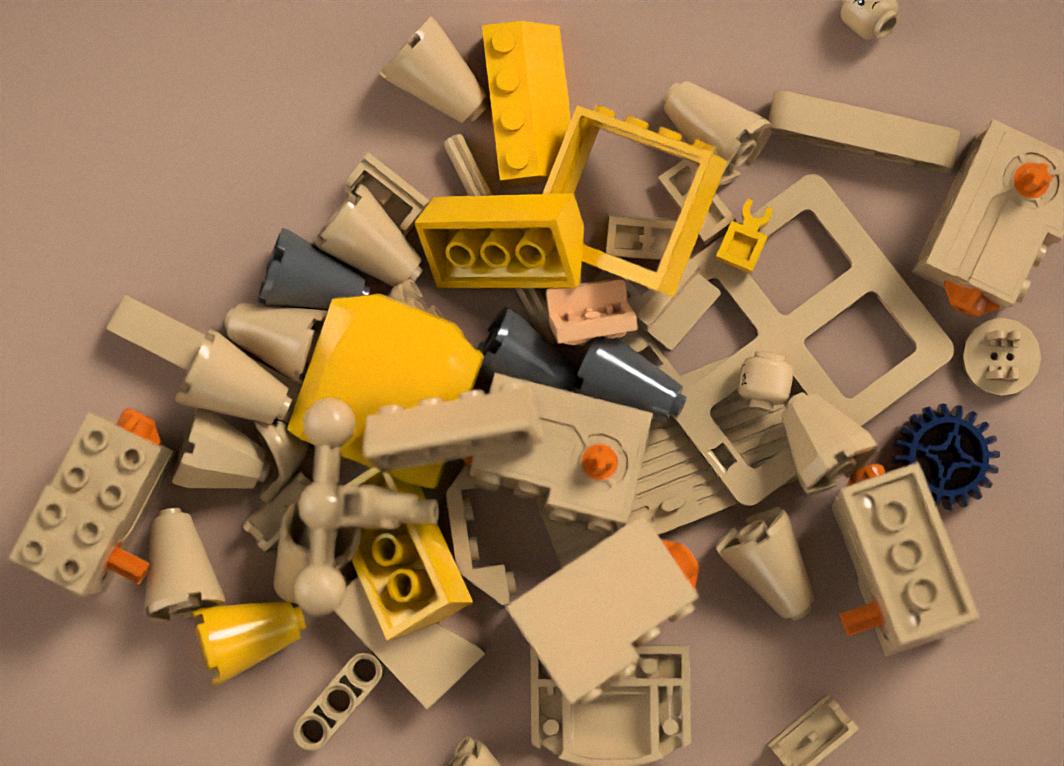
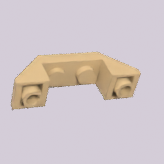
(490, 579)

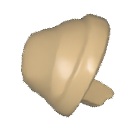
(285, 453)

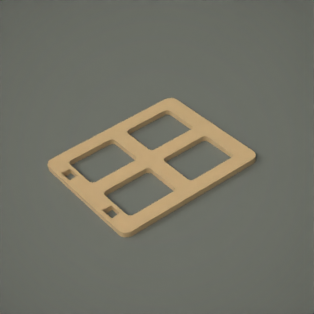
(787, 333)

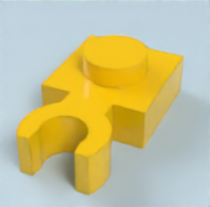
(743, 242)

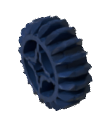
(950, 440)

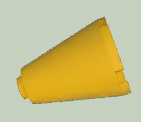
(245, 634)

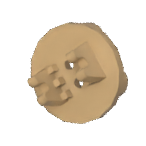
(1001, 376)

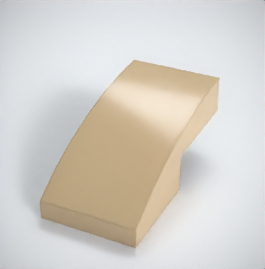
(677, 185)

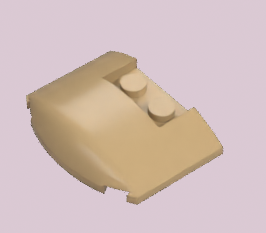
(626, 723)

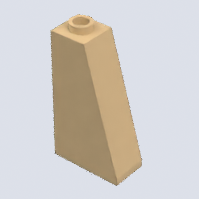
(422, 660)

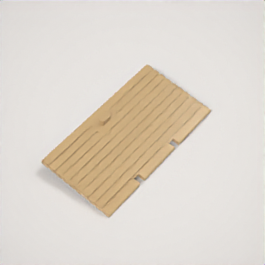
(675, 479)

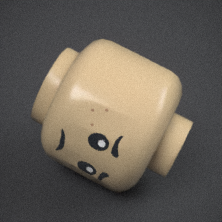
(870, 17)
(765, 380)

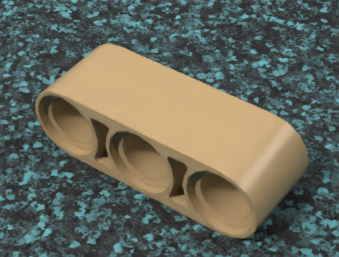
(325, 713)

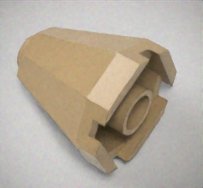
(824, 442)
(218, 455)

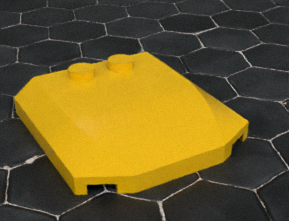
(383, 356)

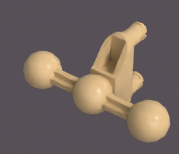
(329, 505)

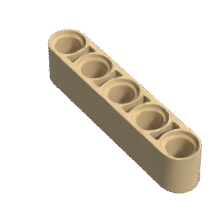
(863, 131)

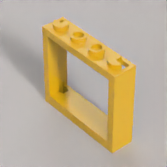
(570, 166)

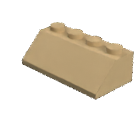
(452, 428)

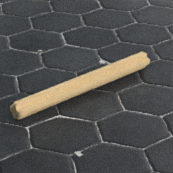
(476, 186)

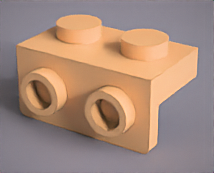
(590, 311)

